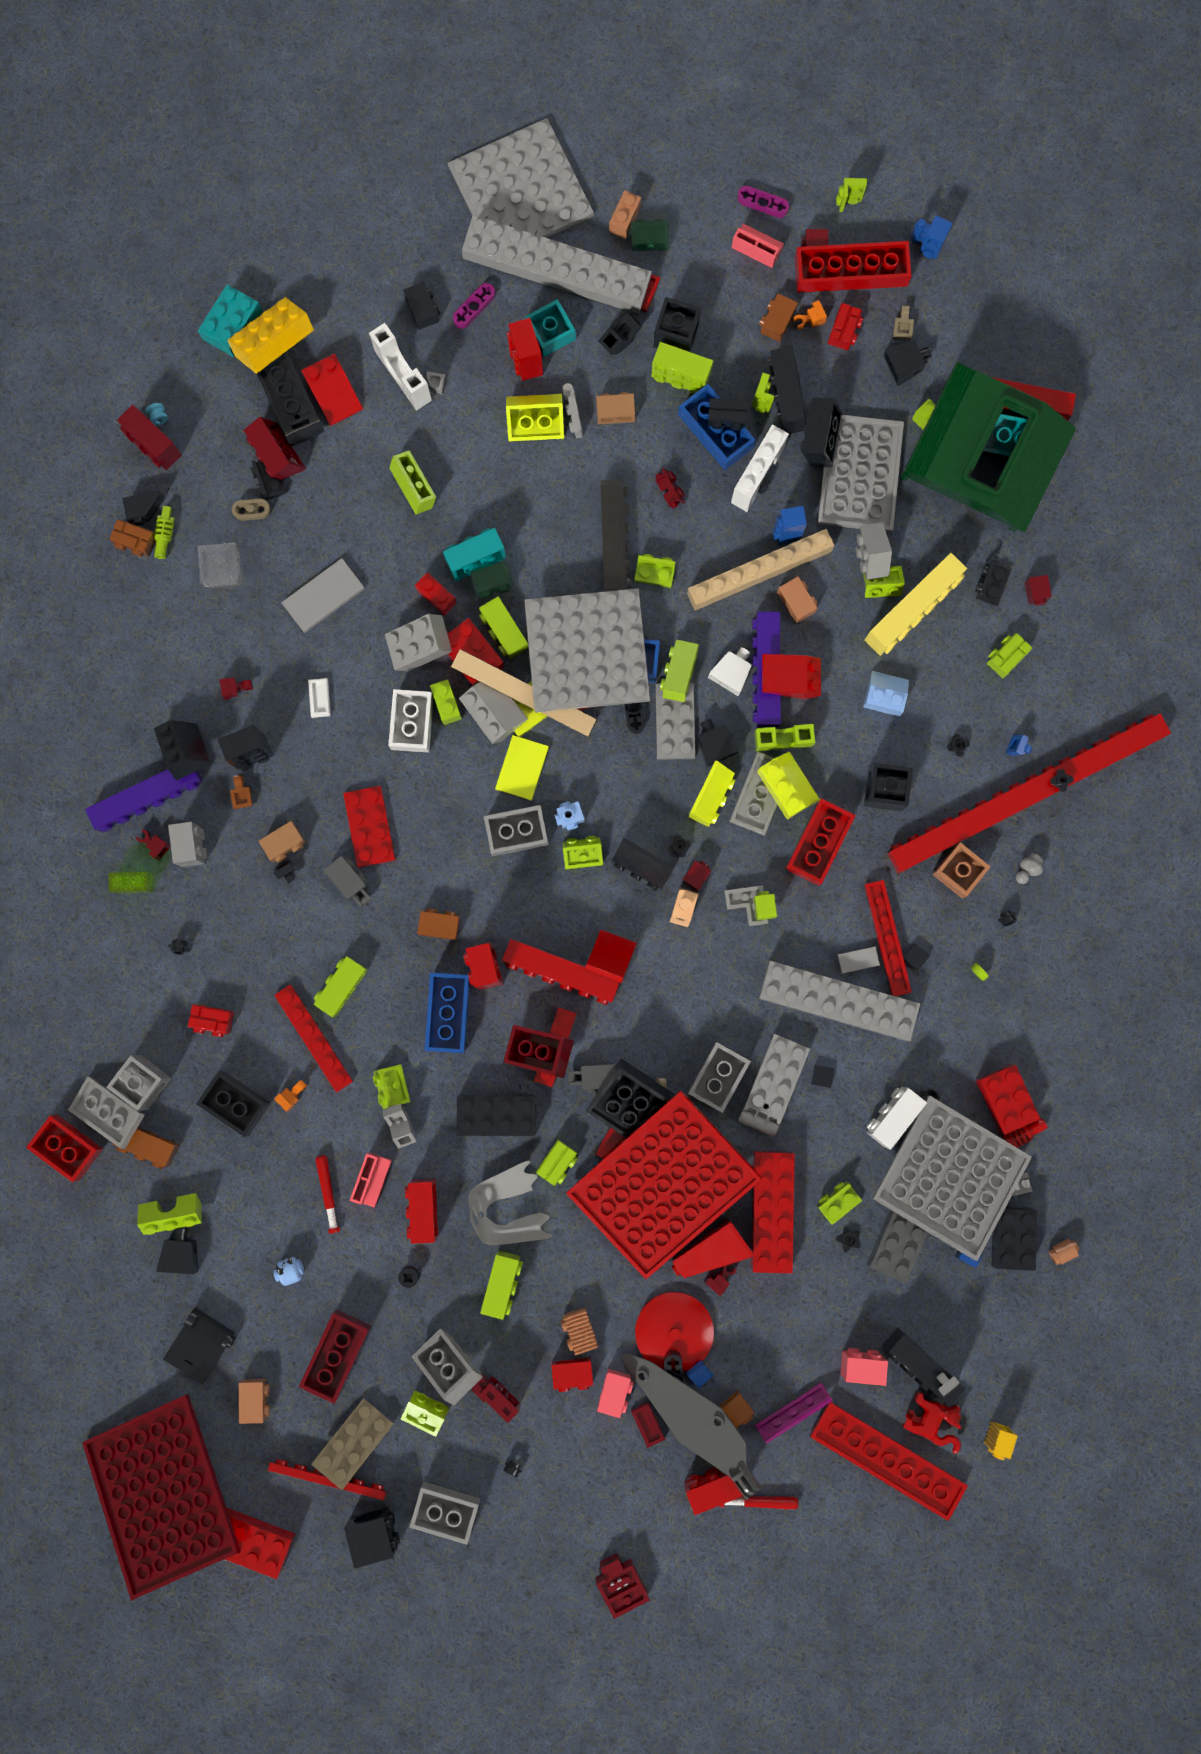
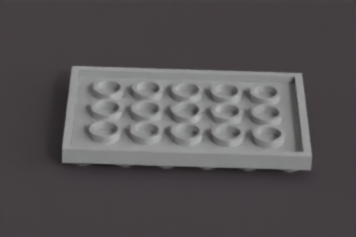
(864, 474)

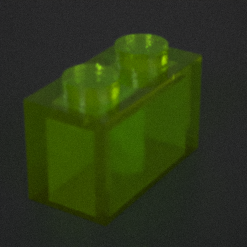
(130, 882)

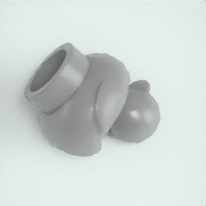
(1030, 867)

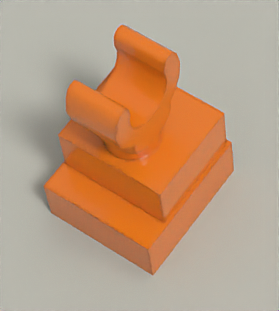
(815, 316)
(288, 1098)

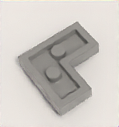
(744, 899)

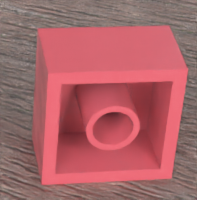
(864, 1367)

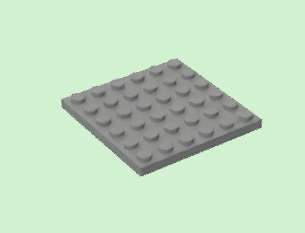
(523, 182)
(586, 650)
(952, 1178)

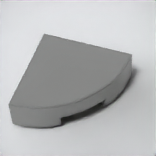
(436, 381)

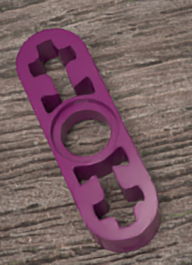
(761, 194)
(487, 299)

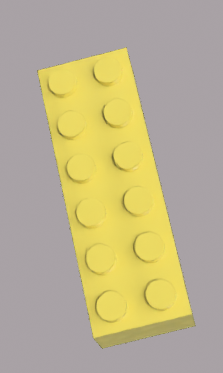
(915, 604)

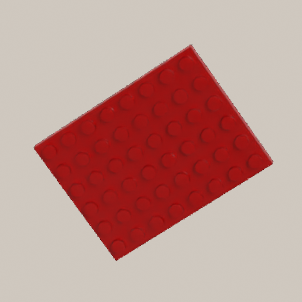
(663, 1185)

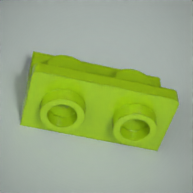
(851, 192)
(762, 400)
(655, 570)
(885, 586)
(582, 852)
(391, 1086)
(839, 1202)
(425, 1413)

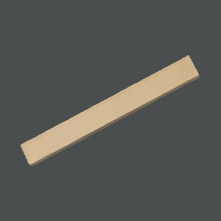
(518, 690)

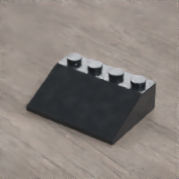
(627, 1099)

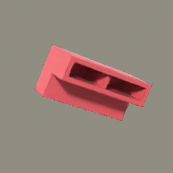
(757, 245)
(371, 1179)

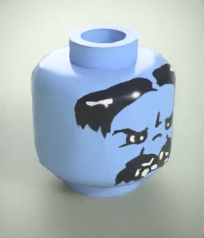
(289, 1271)

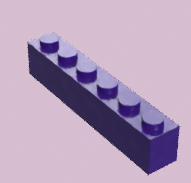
(766, 642)
(139, 798)

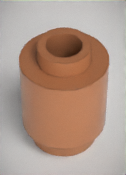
(1064, 1251)

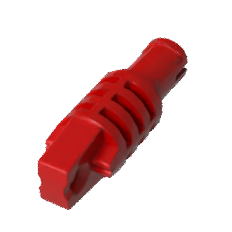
(1025, 1134)

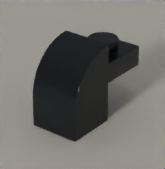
(621, 336)

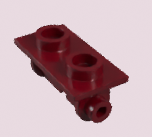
(675, 493)

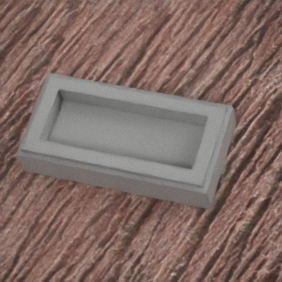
(858, 960)

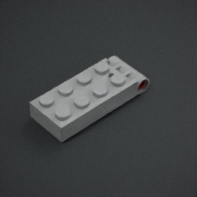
(773, 1085)

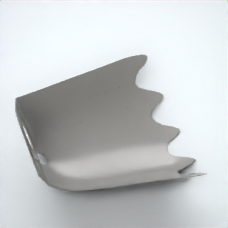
(502, 1186)

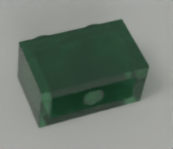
(650, 235)
(492, 579)

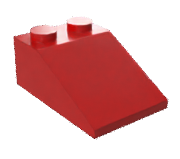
(332, 389)
(791, 675)

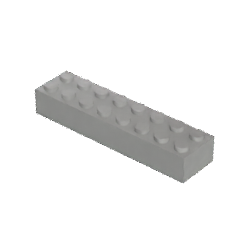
(839, 1001)

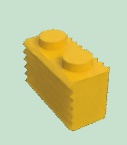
(1000, 1441)

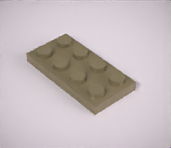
(352, 1444)

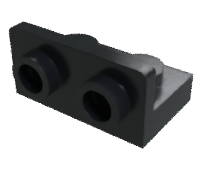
(268, 485)
(993, 583)

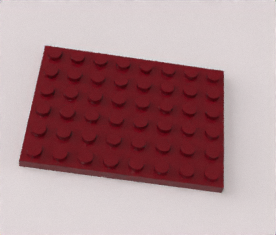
(160, 1497)

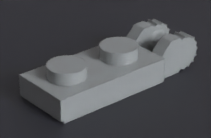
(572, 409)

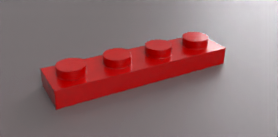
(561, 1027)

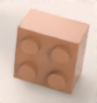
(961, 870)

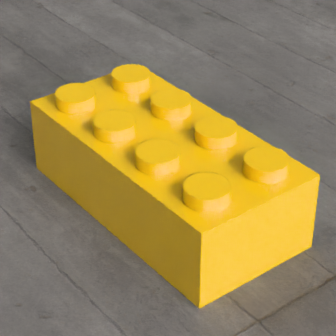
(270, 335)

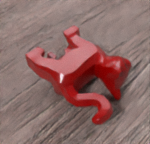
(930, 1421)

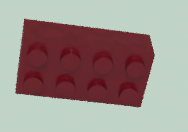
(335, 1356)

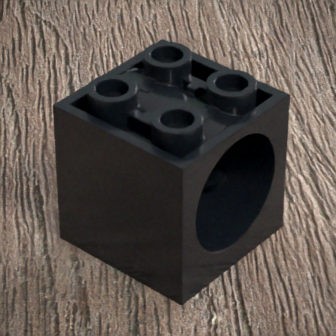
(677, 324)
(888, 787)
(372, 1537)

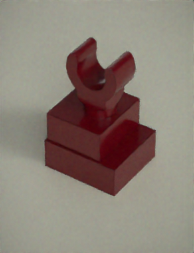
(230, 688)
(155, 844)
(718, 1282)

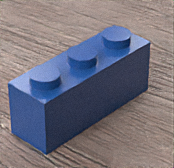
(789, 525)

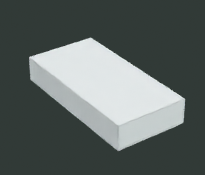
(319, 697)

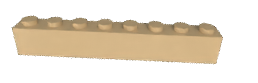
(760, 569)

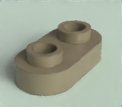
(251, 507)

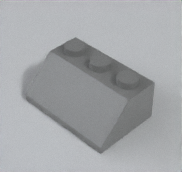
(493, 711)

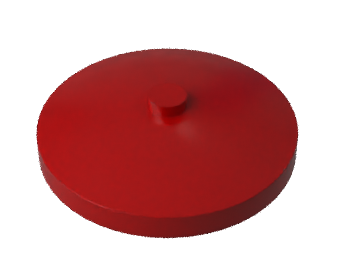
(677, 1324)

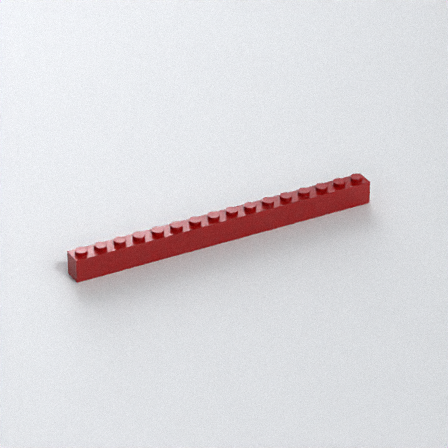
(1024, 795)

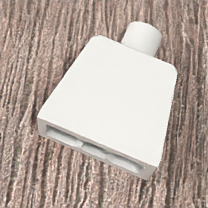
(732, 671)

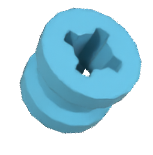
(156, 413)

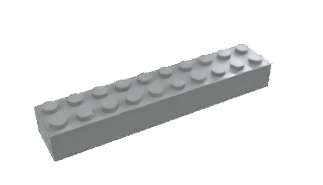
(556, 264)

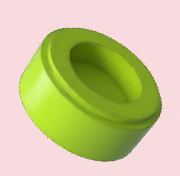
(981, 974)

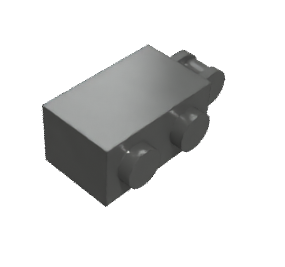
(347, 880)
(592, 1077)

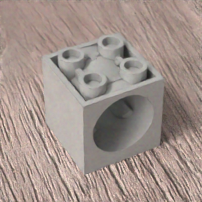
(139, 1082)

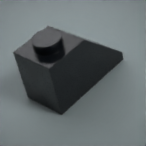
(142, 507)

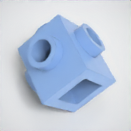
(568, 808)

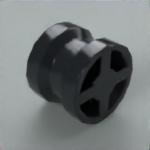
(411, 1274)

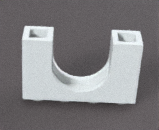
(409, 381)
(765, 456)

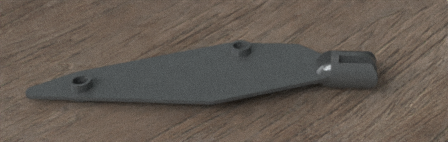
(696, 1422)

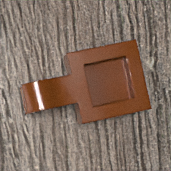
(240, 796)

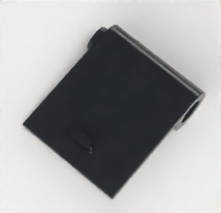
(199, 1345)

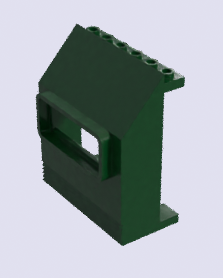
(960, 432)

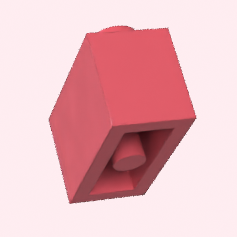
(614, 1393)

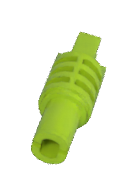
(163, 532)

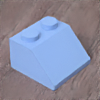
(886, 693)

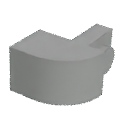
(400, 1125)

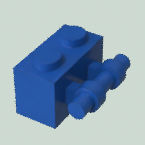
(931, 235)

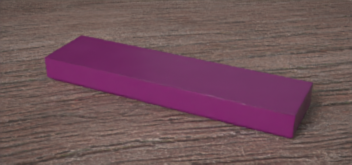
(793, 1413)

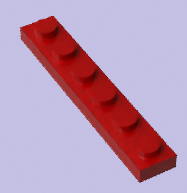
(887, 938)
(313, 1038)
(299, 1471)

